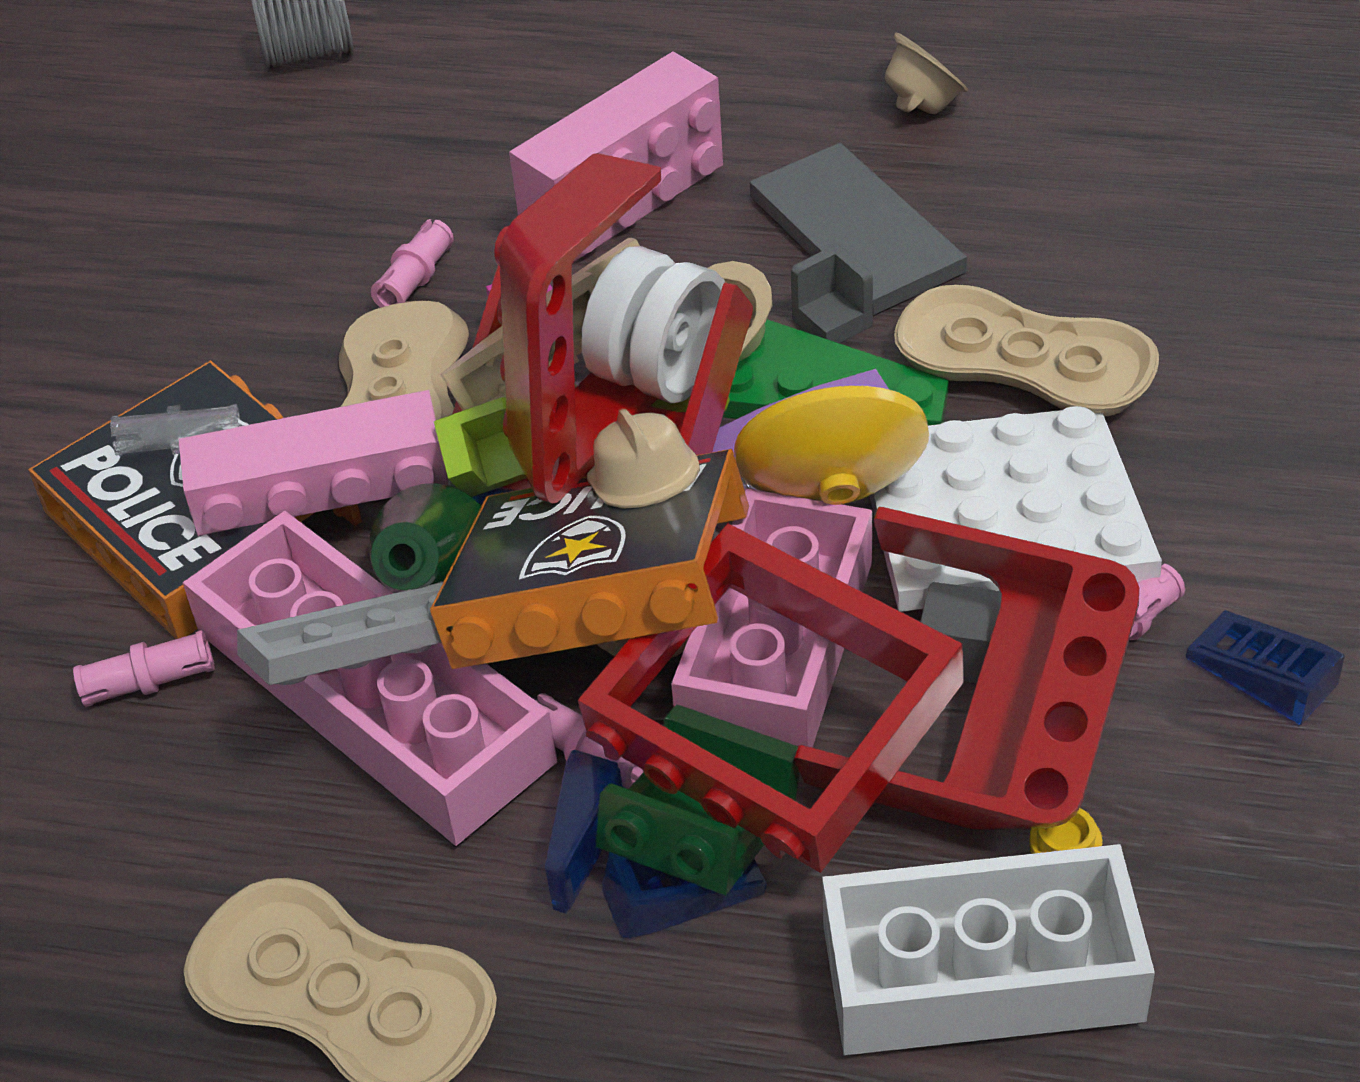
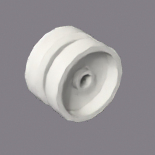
(650, 322)

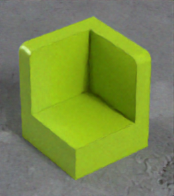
(477, 450)

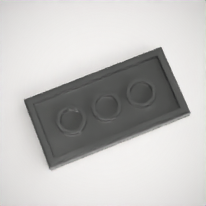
(843, 202)

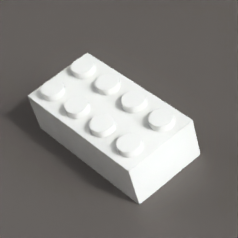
(985, 949)

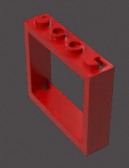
(829, 608)

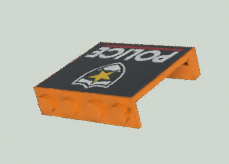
(134, 506)
(583, 570)

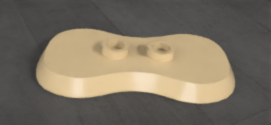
(402, 353)
(1065, 360)
(371, 1003)

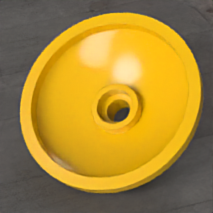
(832, 443)

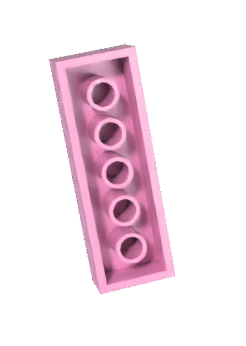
(429, 733)

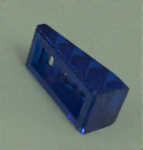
(1293, 696)
(574, 831)
(662, 907)

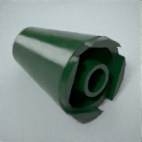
(420, 535)

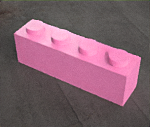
(310, 462)

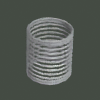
(307, 26)

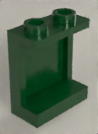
(673, 829)

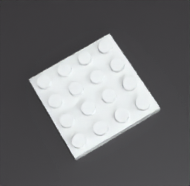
(1026, 478)

